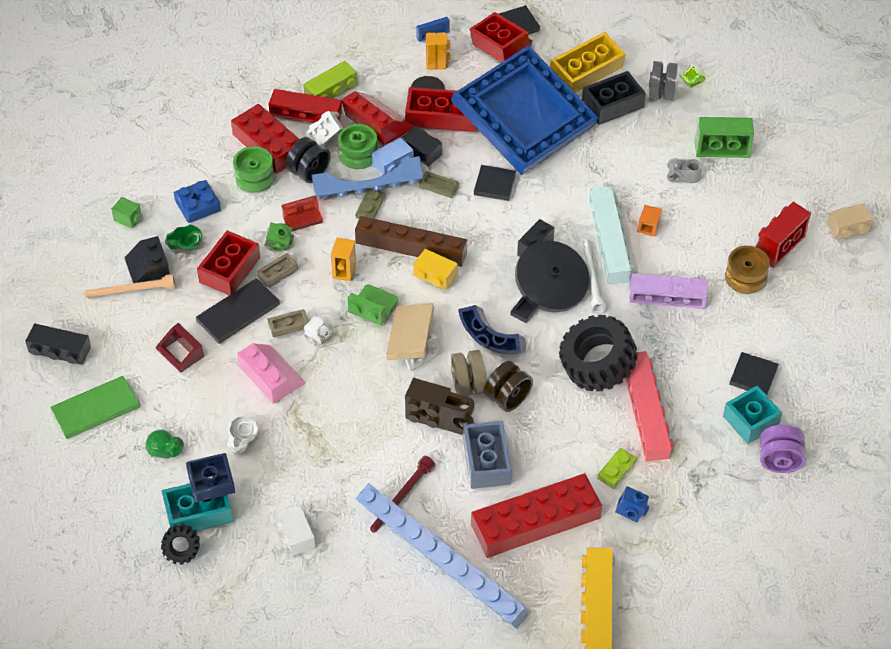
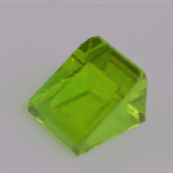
(693, 76)

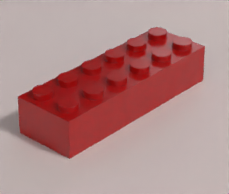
(536, 515)

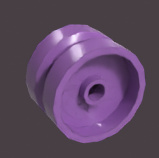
(782, 449)

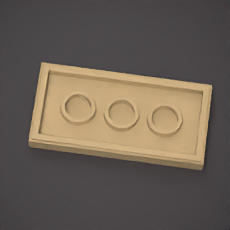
(410, 331)

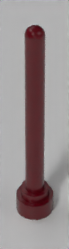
(424, 466)

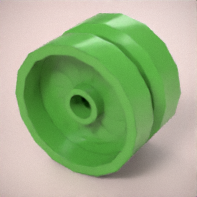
(357, 145)
(253, 169)

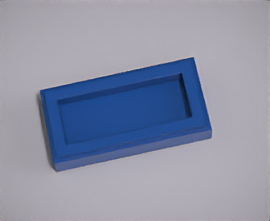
(437, 26)

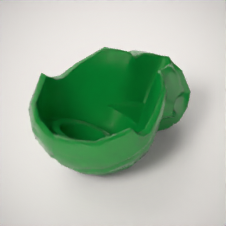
(184, 237)
(163, 444)

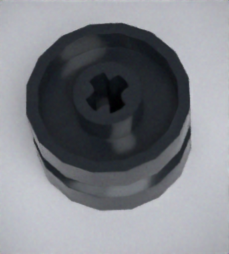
(307, 159)

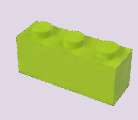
(332, 82)

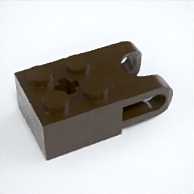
(437, 406)

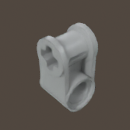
(685, 171)

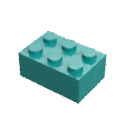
(199, 515)

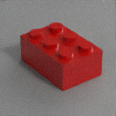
(499, 37)
(784, 232)
(228, 263)

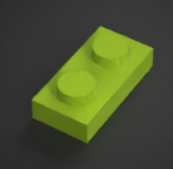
(616, 468)

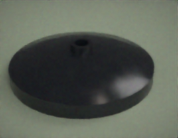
(552, 276)

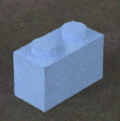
(389, 156)

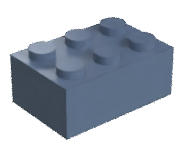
(487, 454)

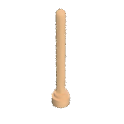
(165, 282)

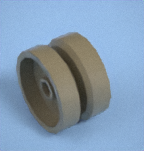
(468, 372)

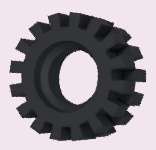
(174, 555)

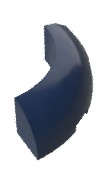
(481, 331)

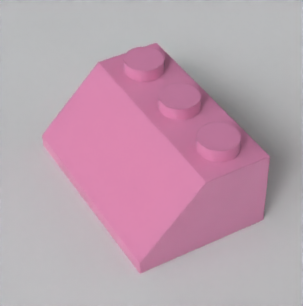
(269, 371)

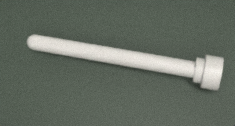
(598, 303)

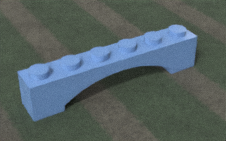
(407, 170)

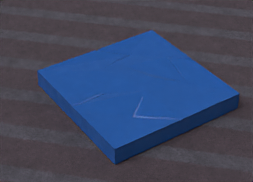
(524, 109)

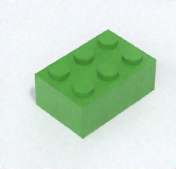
(724, 137)

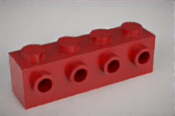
(302, 106)

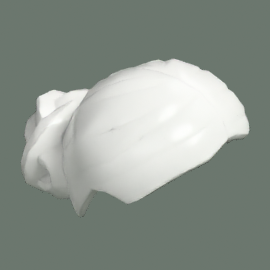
(241, 432)

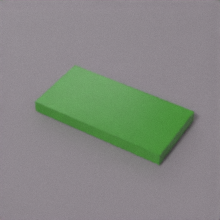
(94, 407)

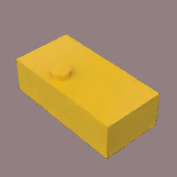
(588, 62)

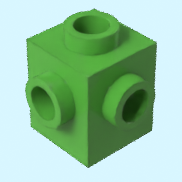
(279, 236)

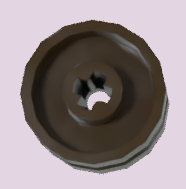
(508, 386)

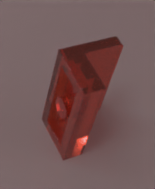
(302, 213)

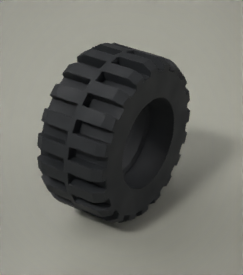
(608, 370)

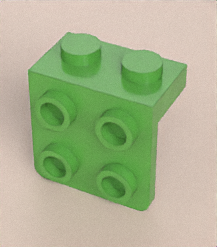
(372, 304)

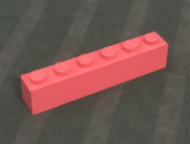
(647, 410)

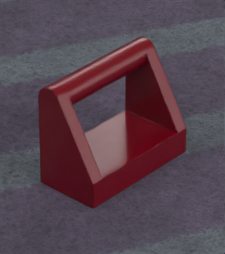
(180, 334)

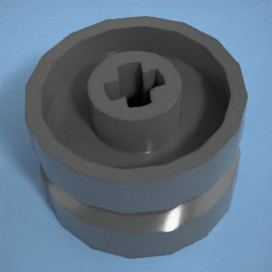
(660, 80)

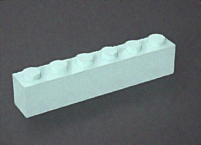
(609, 235)

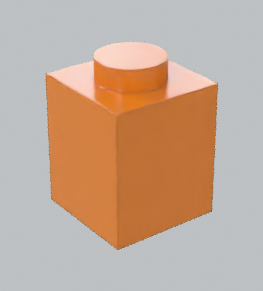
(649, 220)

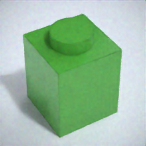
(126, 212)

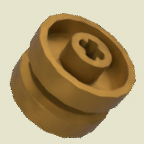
(747, 269)

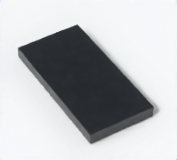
(237, 310)

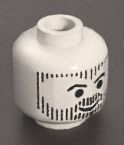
(317, 330)

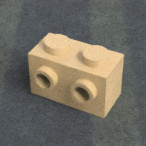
(850, 221)

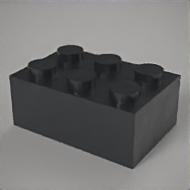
(614, 97)

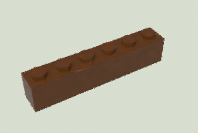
(408, 239)

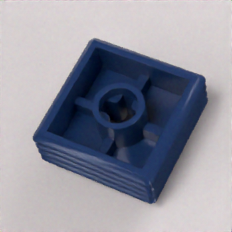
(211, 466)

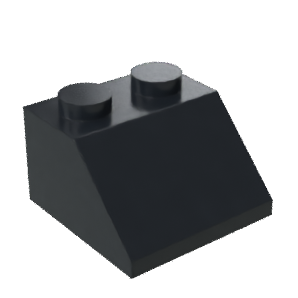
(147, 261)

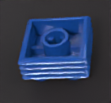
(197, 201)

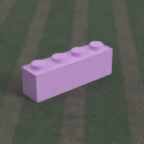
(668, 291)

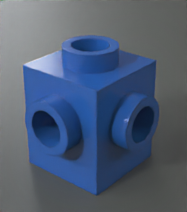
(632, 504)

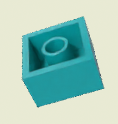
(751, 414)

